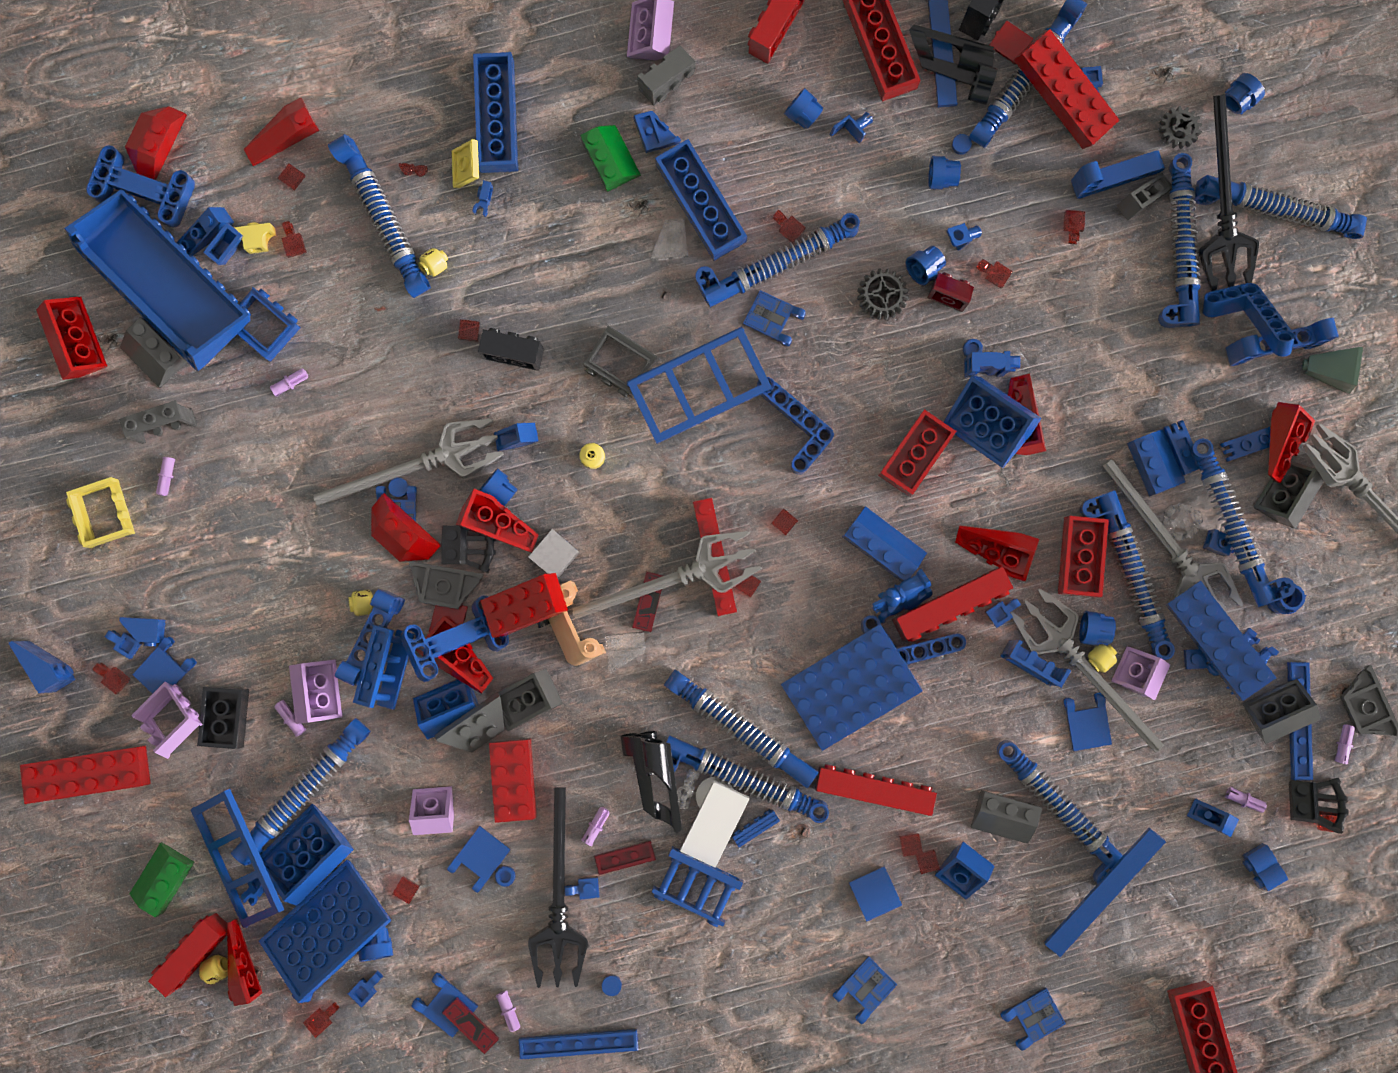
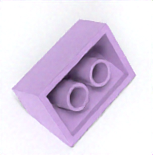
(650, 29)
(315, 691)

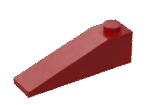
(284, 130)
(1022, 391)
(1289, 429)
(491, 519)
(1002, 548)
(461, 662)
(242, 978)

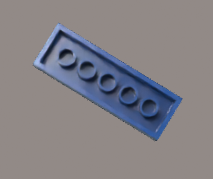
(495, 112)
(700, 199)
(1220, 641)

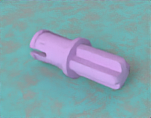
(289, 382)
(165, 476)
(289, 718)
(1344, 744)
(1245, 800)
(595, 826)
(508, 1011)

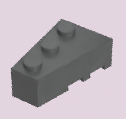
(666, 76)

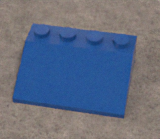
(991, 421)
(304, 855)

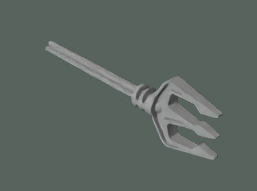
(447, 454)
(1345, 471)
(705, 568)
(1191, 571)
(1061, 640)

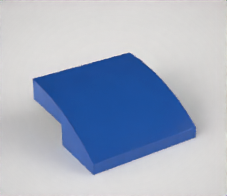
(875, 894)

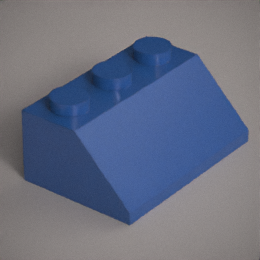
(1156, 462)
(443, 706)

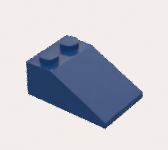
(43, 669)

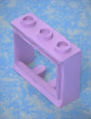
(154, 705)

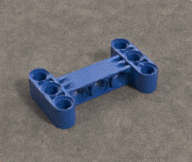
(140, 186)
(1312, 336)
(383, 603)
(448, 641)

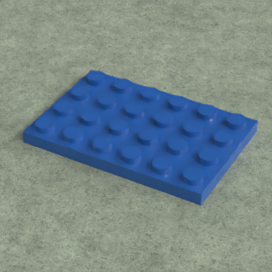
(851, 687)
(324, 931)

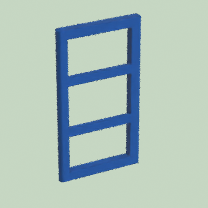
(706, 350)
(254, 856)

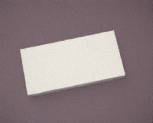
(714, 824)

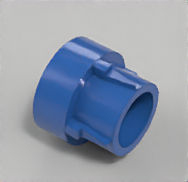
(1244, 93)
(804, 109)
(943, 173)
(925, 264)
(499, 487)
(1292, 604)
(1096, 629)
(377, 948)

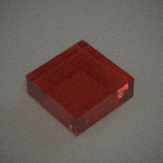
(291, 176)
(469, 330)
(784, 522)
(748, 586)
(910, 844)
(927, 861)
(406, 890)

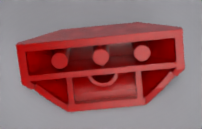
(153, 139)
(400, 533)

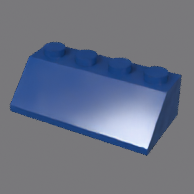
(884, 545)

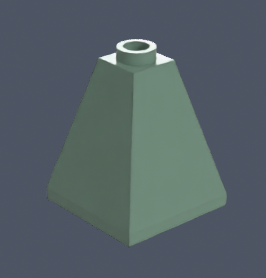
(1335, 368)

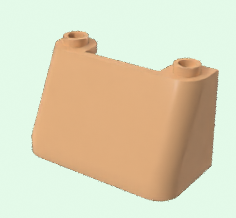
(574, 650)

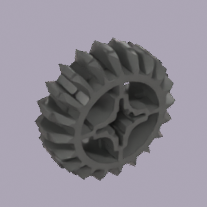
(891, 292)

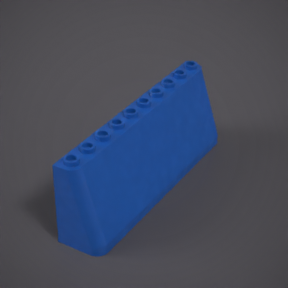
(158, 278)

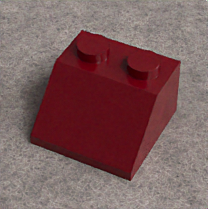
(951, 291)

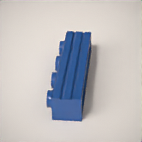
(756, 828)

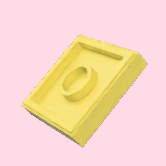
(465, 164)

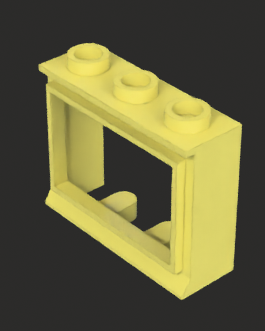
(81, 519)

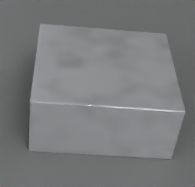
(554, 554)

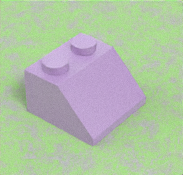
(1141, 672)
(431, 811)

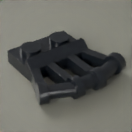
(456, 550)
(1305, 806)

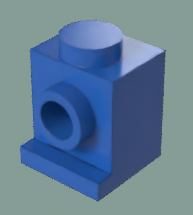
(1213, 543)

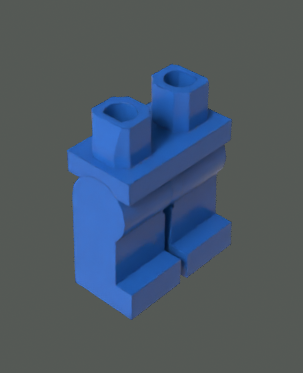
(990, 363)

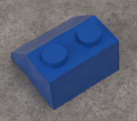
(965, 870)

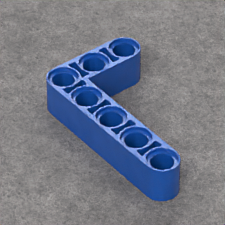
(1092, 179)
(1258, 308)
(798, 420)
(926, 646)

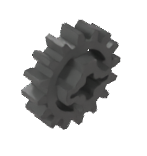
(1179, 119)

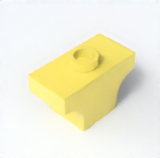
(256, 236)

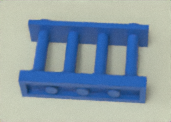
(374, 665)
(713, 875)

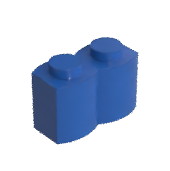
(1264, 867)

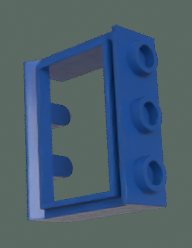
(291, 329)
(1034, 665)

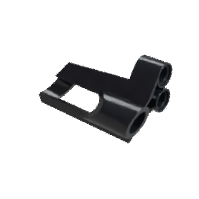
(973, 67)
(650, 758)

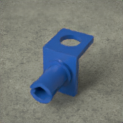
(854, 127)
(961, 236)

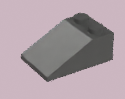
(528, 699)

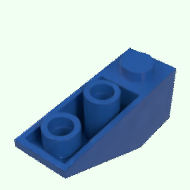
(205, 229)

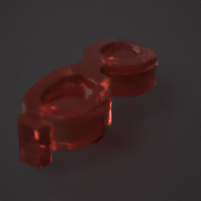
(407, 169)

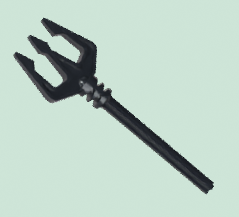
(1228, 237)
(558, 931)

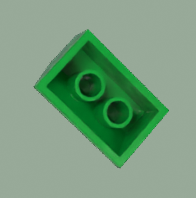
(610, 156)
(160, 880)

